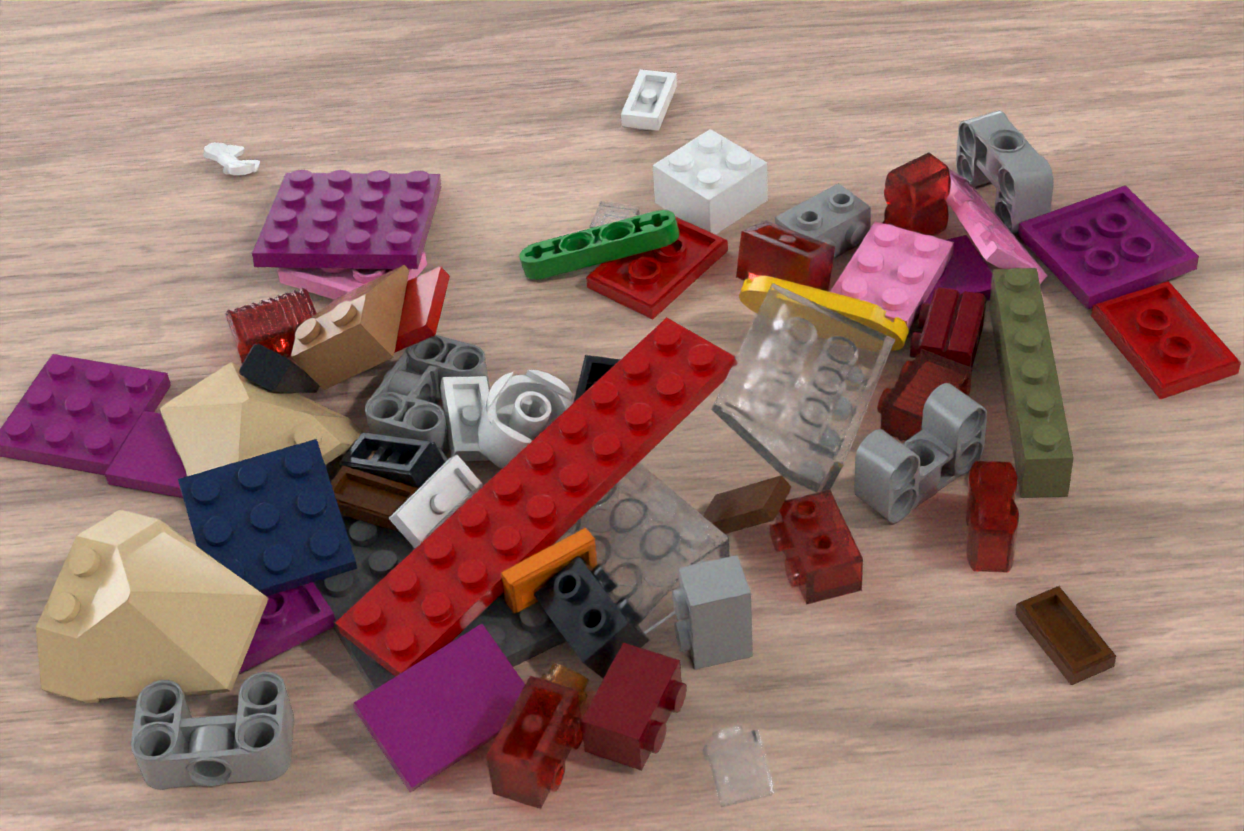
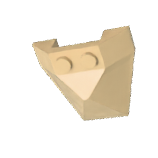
(237, 419)
(142, 610)

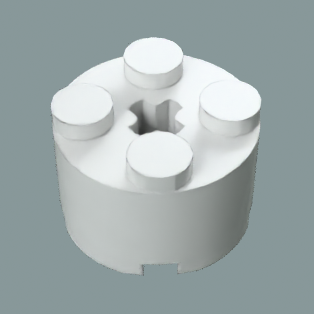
(518, 412)

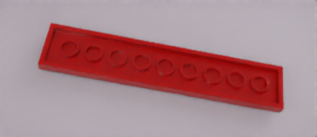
(535, 497)

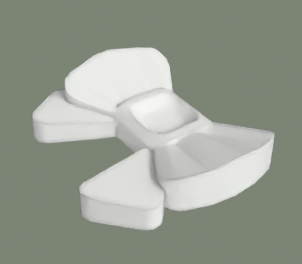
(227, 155)

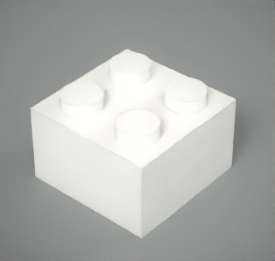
(710, 182)

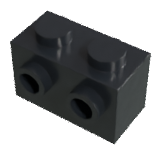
(590, 614)

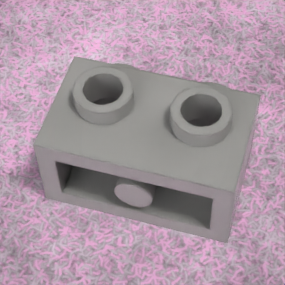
(830, 217)
(713, 612)

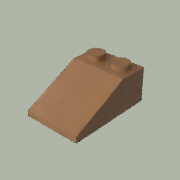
(352, 331)

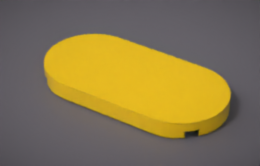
(864, 312)

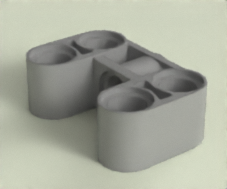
(999, 154)
(410, 390)
(902, 476)
(213, 749)

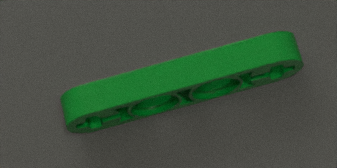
(599, 244)

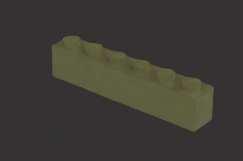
(1030, 384)

